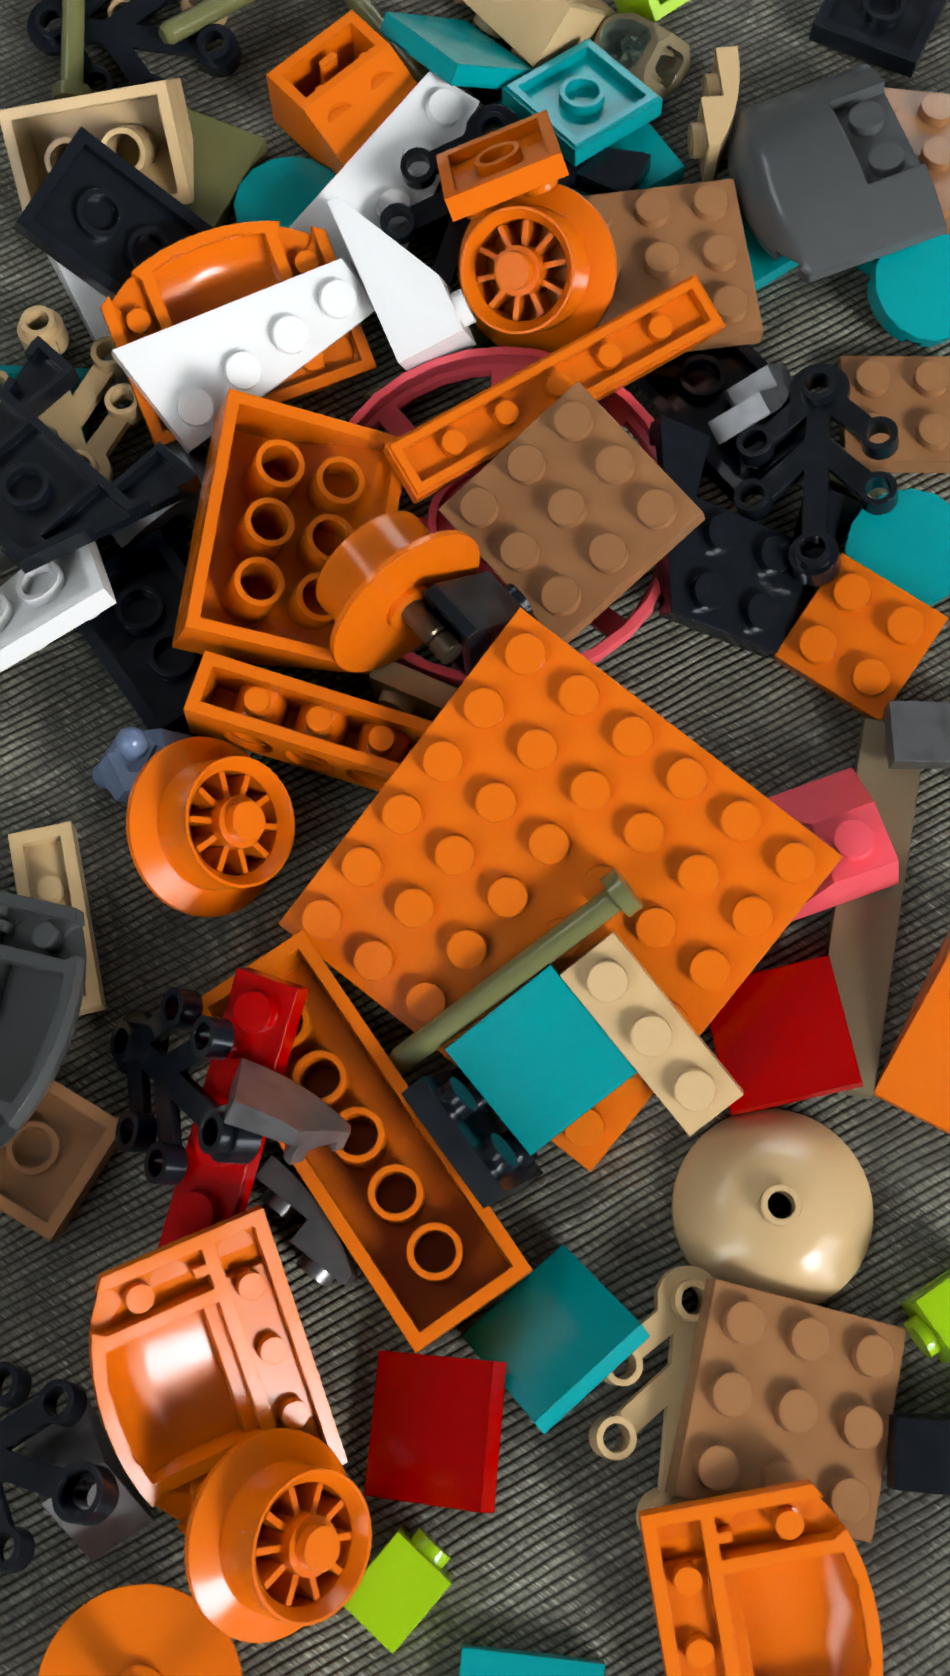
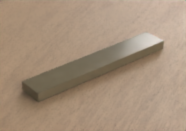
(866, 928)

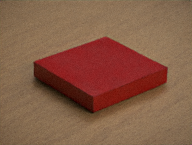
(786, 1037)
(436, 1430)

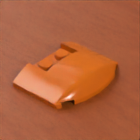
(220, 269)
(199, 1355)
(760, 1587)

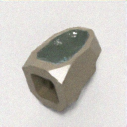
(646, 51)

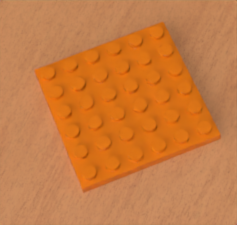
(511, 820)

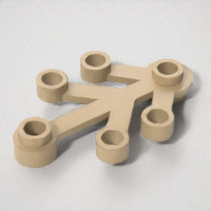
(72, 411)
(665, 1388)

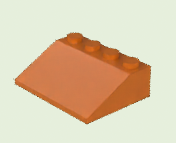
(268, 517)

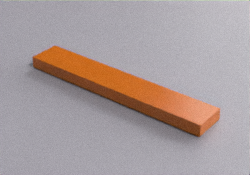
(599, 360)

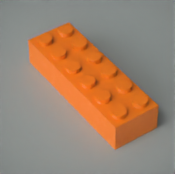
(391, 1186)

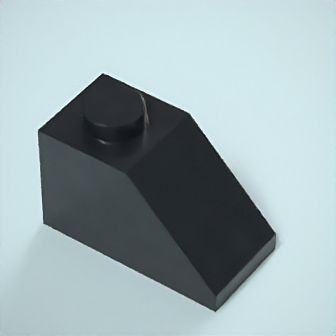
(474, 612)

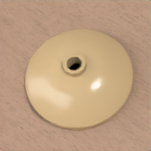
(725, 1214)

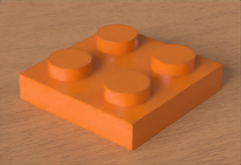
(500, 167)
(860, 639)

